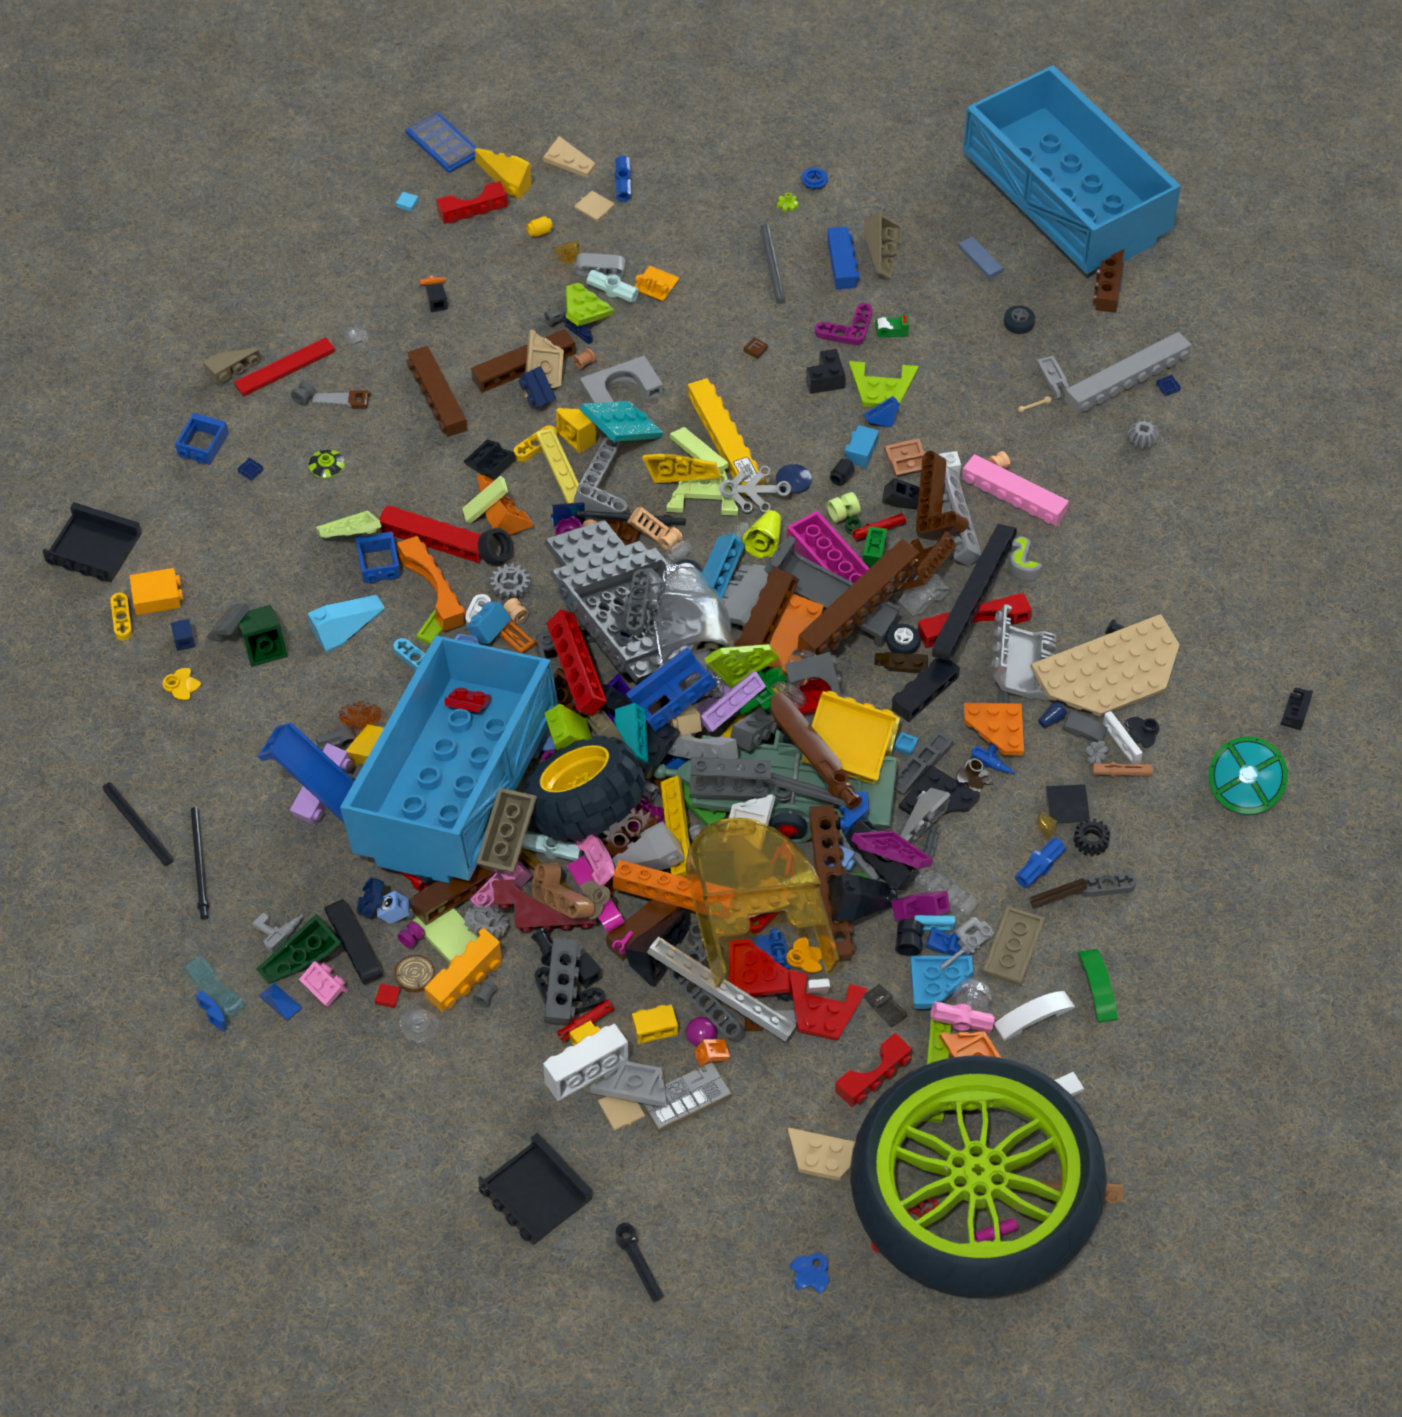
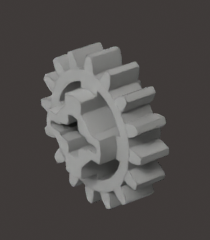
(510, 581)
(490, 919)

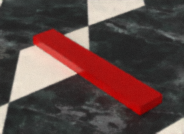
(284, 367)

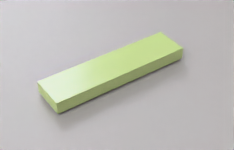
(697, 448)

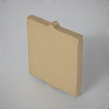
(594, 205)
(620, 1111)

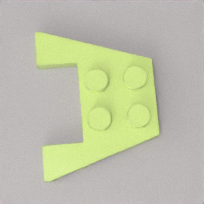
(702, 490)

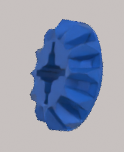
(808, 175)

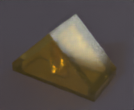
(567, 252)

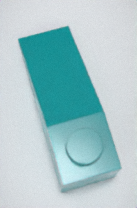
(631, 724)

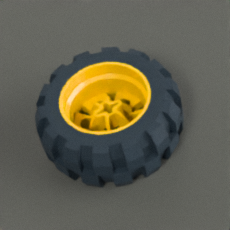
(585, 788)

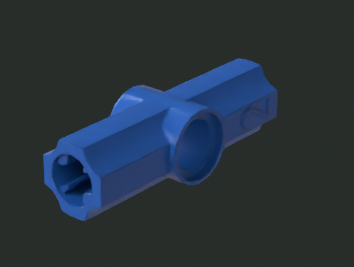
(623, 178)
(1040, 862)

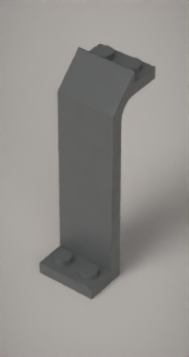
(826, 587)

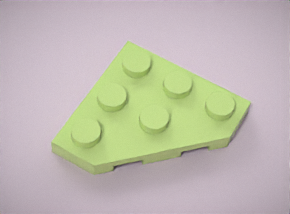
(350, 525)

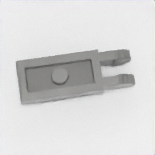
(1053, 375)

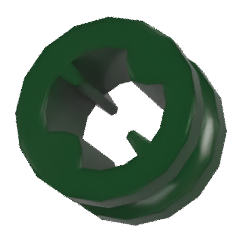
(852, 520)

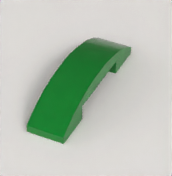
(1099, 985)

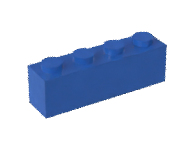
(842, 258)

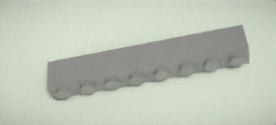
(1128, 373)

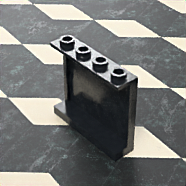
(93, 543)
(535, 1190)

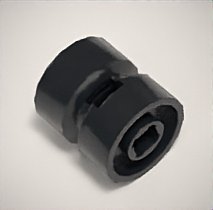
(909, 937)

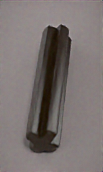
(1058, 893)

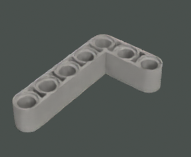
(588, 490)

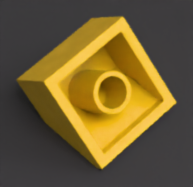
(575, 428)

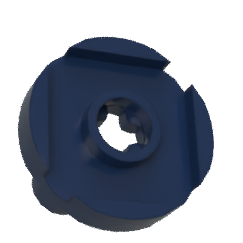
(371, 897)

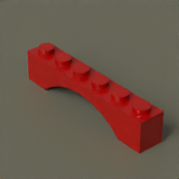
(1020, 612)

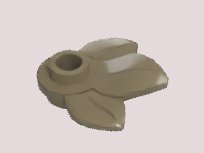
(594, 892)

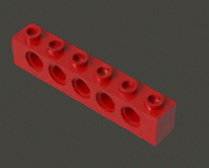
(576, 662)

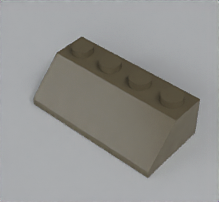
(506, 831)

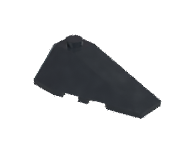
(859, 897)

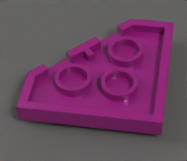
(892, 847)

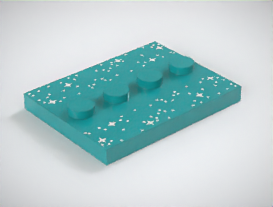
(621, 421)

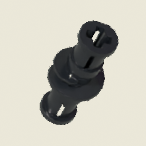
(545, 945)

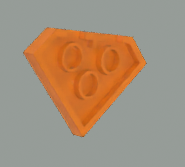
(998, 725)

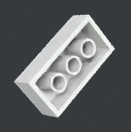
(585, 1061)

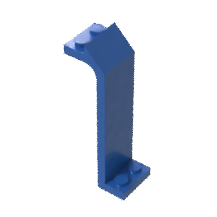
(308, 766)

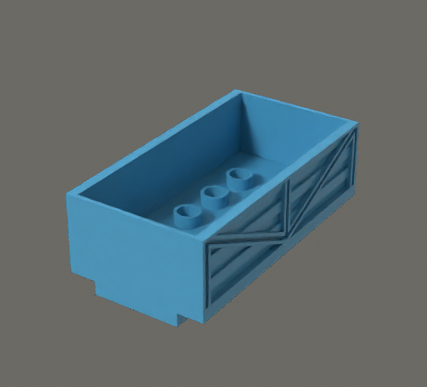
(1071, 169)
(439, 767)

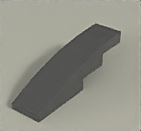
(920, 763)

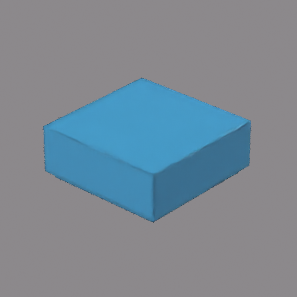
(905, 743)

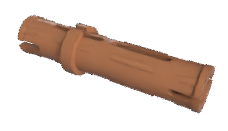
(1122, 769)

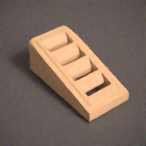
(633, 521)

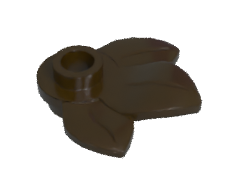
(974, 777)

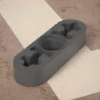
(1112, 878)

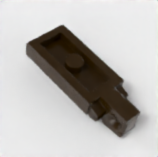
(901, 662)

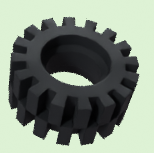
(1089, 846)

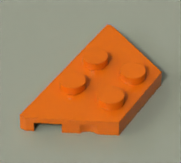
(968, 1044)

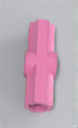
(962, 1017)

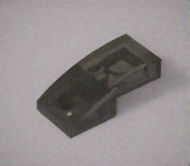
(885, 1006)

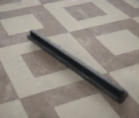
(136, 822)

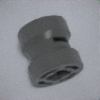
(303, 392)

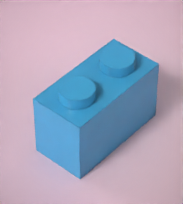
(862, 445)
(488, 622)

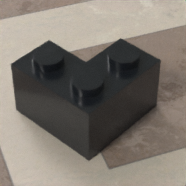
(827, 375)

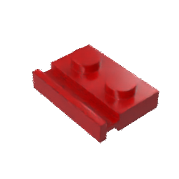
(468, 700)

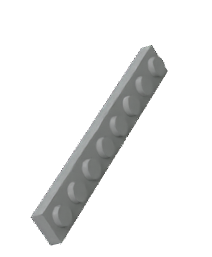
(726, 992)

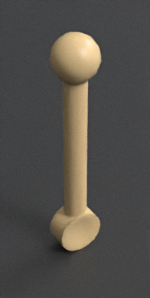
(1047, 399)

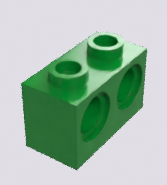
(874, 545)

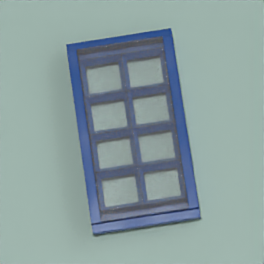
(442, 142)

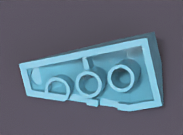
(339, 621)

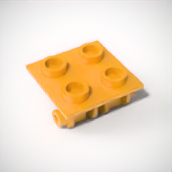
(656, 283)

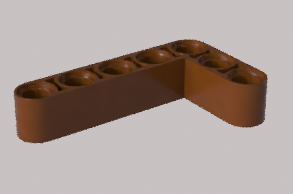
(930, 519)

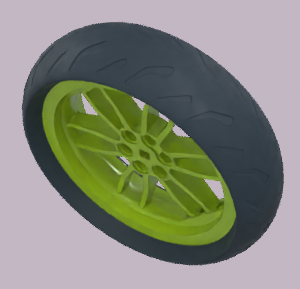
(987, 1266)

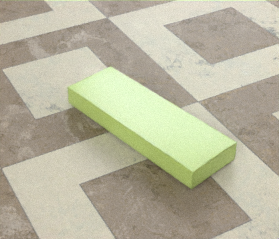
(485, 499)

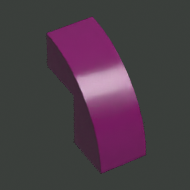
(925, 903)

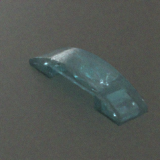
(211, 984)

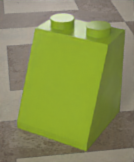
(566, 726)

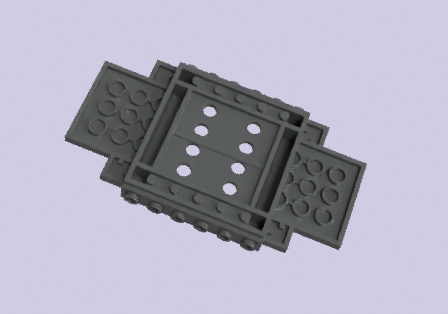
(596, 573)

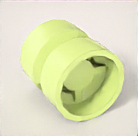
(842, 507)

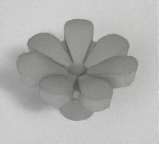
(1096, 752)

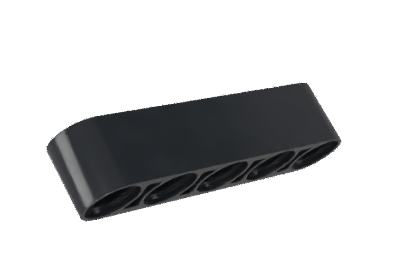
(353, 941)

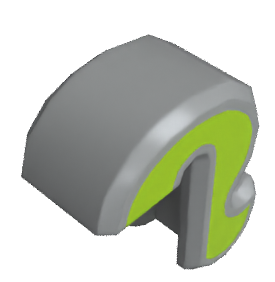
(1018, 565)

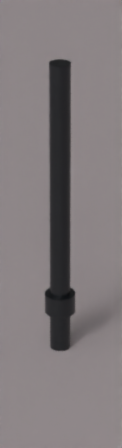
(665, 519)

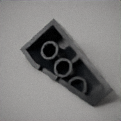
(672, 931)

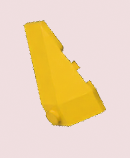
(510, 171)
(679, 468)

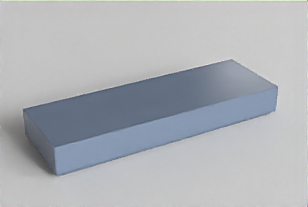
(980, 257)

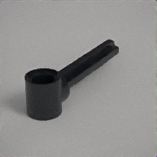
(636, 1257)

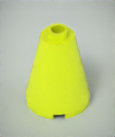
(763, 535)

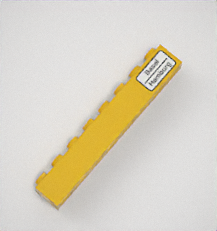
(722, 430)

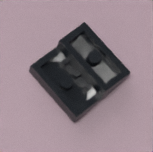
(490, 459)
(1067, 803)

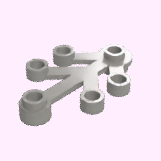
(752, 489)

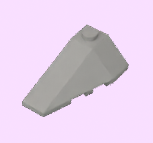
(927, 810)

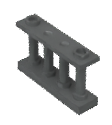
(723, 787)

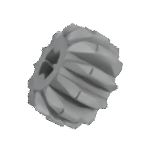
(1143, 434)

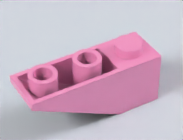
(486, 895)

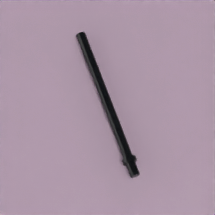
(203, 904)

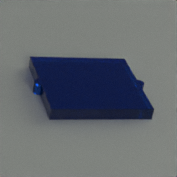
(566, 511)

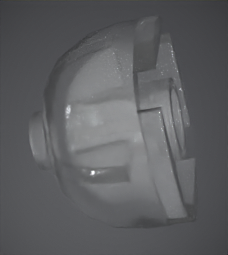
(973, 993)

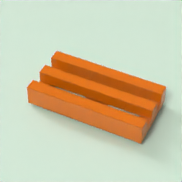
(524, 647)

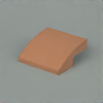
(905, 456)

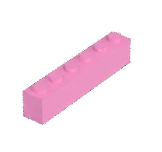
(1015, 490)

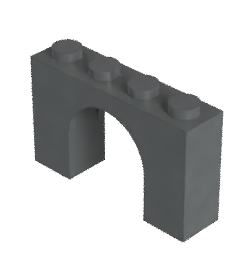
(816, 666)

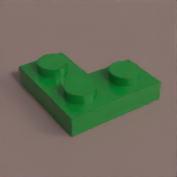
(763, 699)

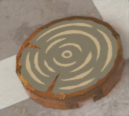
(414, 973)

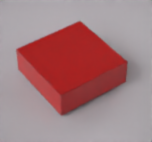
(387, 995)

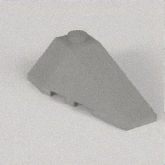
(655, 849)

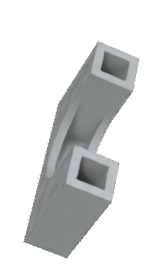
(634, 371)

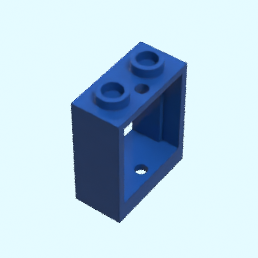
(203, 424)
(377, 543)

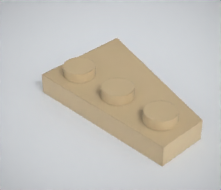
(569, 158)

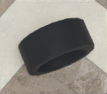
(485, 549)

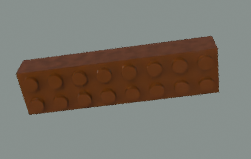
(860, 600)

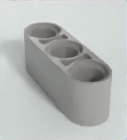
(599, 262)

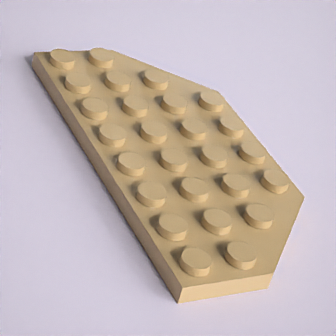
(1111, 668)

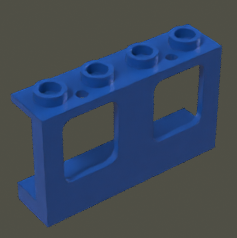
(666, 683)

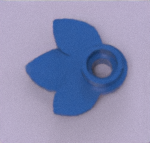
(810, 1275)

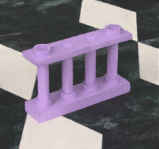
(715, 711)

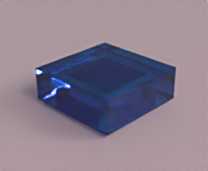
(1168, 385)
(250, 469)

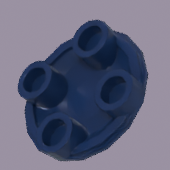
(796, 476)

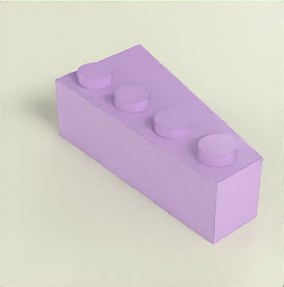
(307, 806)

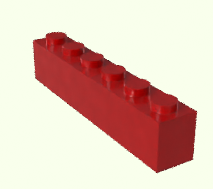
(433, 533)

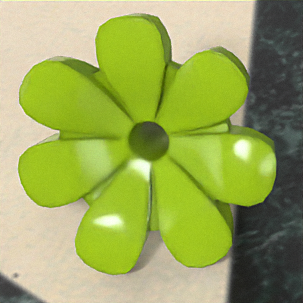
(787, 202)

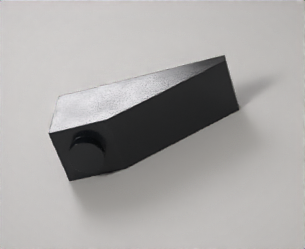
(901, 494)

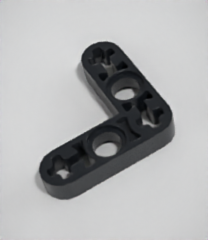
(580, 996)

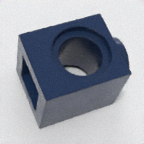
(182, 634)

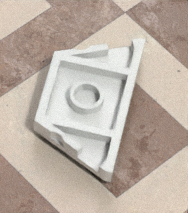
(754, 809)

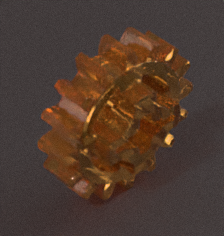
(359, 714)

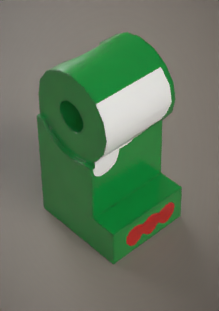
(892, 326)

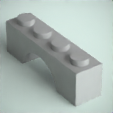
(719, 747)

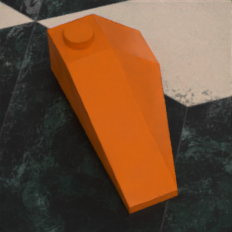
(503, 513)

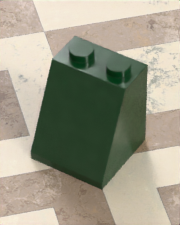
(262, 636)

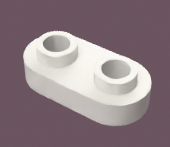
(475, 607)

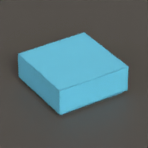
(407, 201)

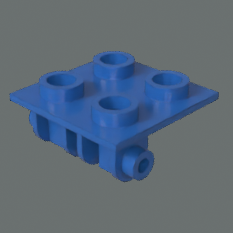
(773, 945)

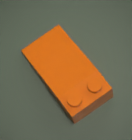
(796, 617)

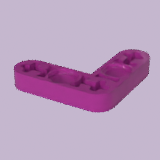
(849, 332)

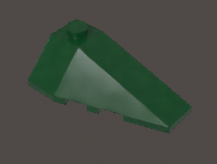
(308, 944)

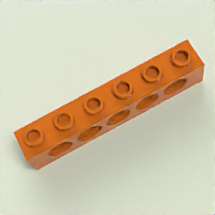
(653, 884)

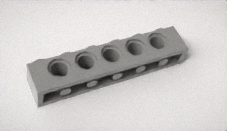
(967, 546)

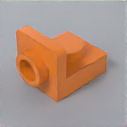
(711, 1050)

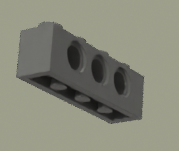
(754, 729)
(555, 1012)

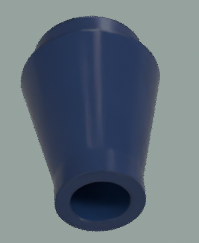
(1052, 715)

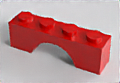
(455, 209)
(855, 1086)

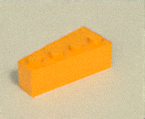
(465, 971)

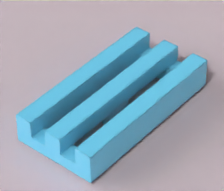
(942, 923)

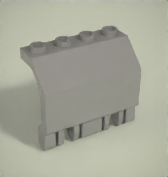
(744, 592)
(1015, 653)

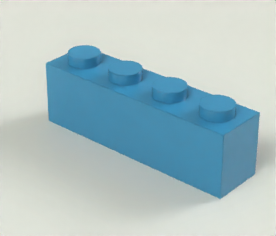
(723, 562)

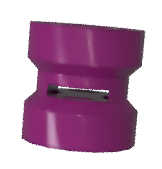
(411, 934)

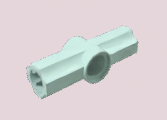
(612, 286)
(541, 844)

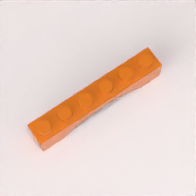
(415, 557)

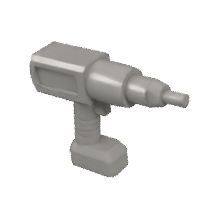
(277, 936)

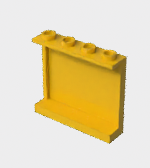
(854, 733)

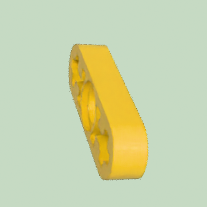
(531, 450)
(126, 622)

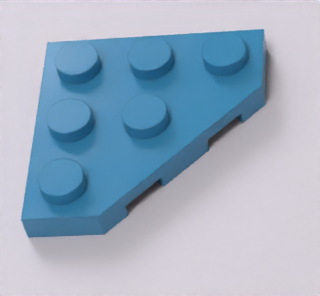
(936, 984)

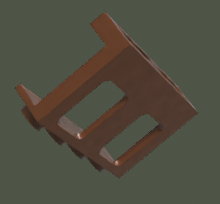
(929, 560)

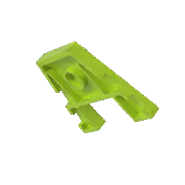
(878, 389)

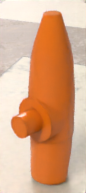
(431, 280)

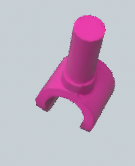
(622, 943)

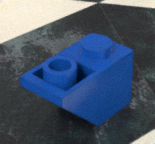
(851, 816)

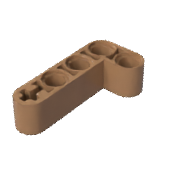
(547, 890)

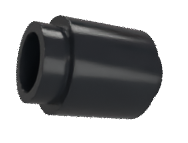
(842, 471)

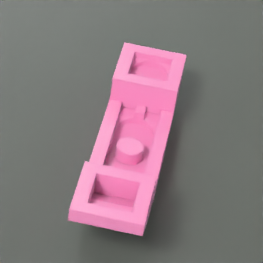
(598, 858)

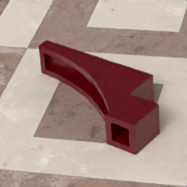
(530, 912)

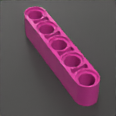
(582, 873)

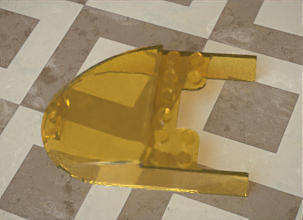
(749, 870)

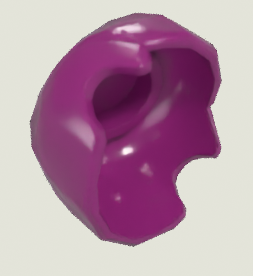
(567, 525)
(700, 1029)

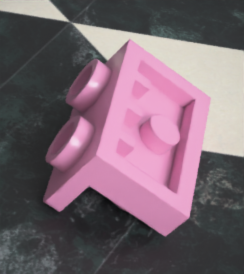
(323, 983)

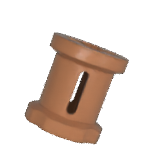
(584, 358)

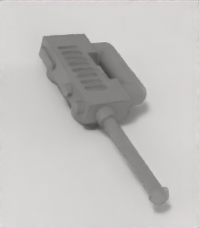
(970, 942)

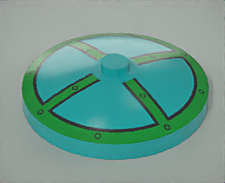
(1248, 775)

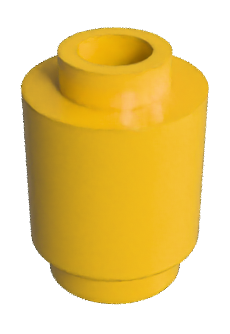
(539, 226)

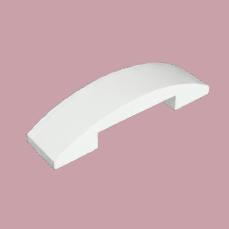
(1033, 1012)

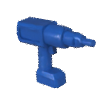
(989, 759)

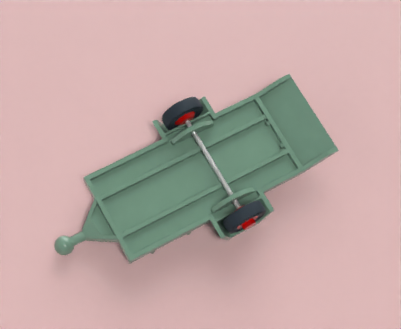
(792, 816)

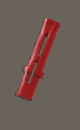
(887, 523)
(593, 1015)

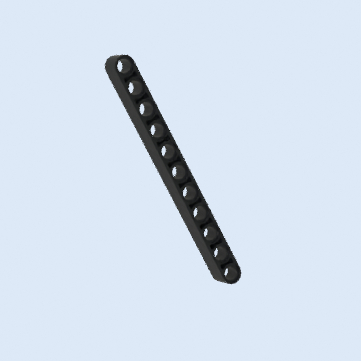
(974, 592)

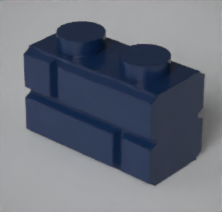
(536, 387)

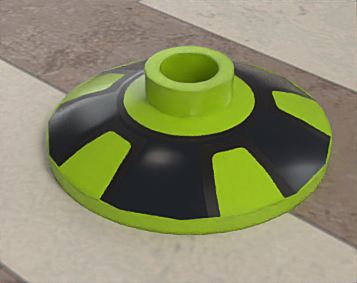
(326, 463)

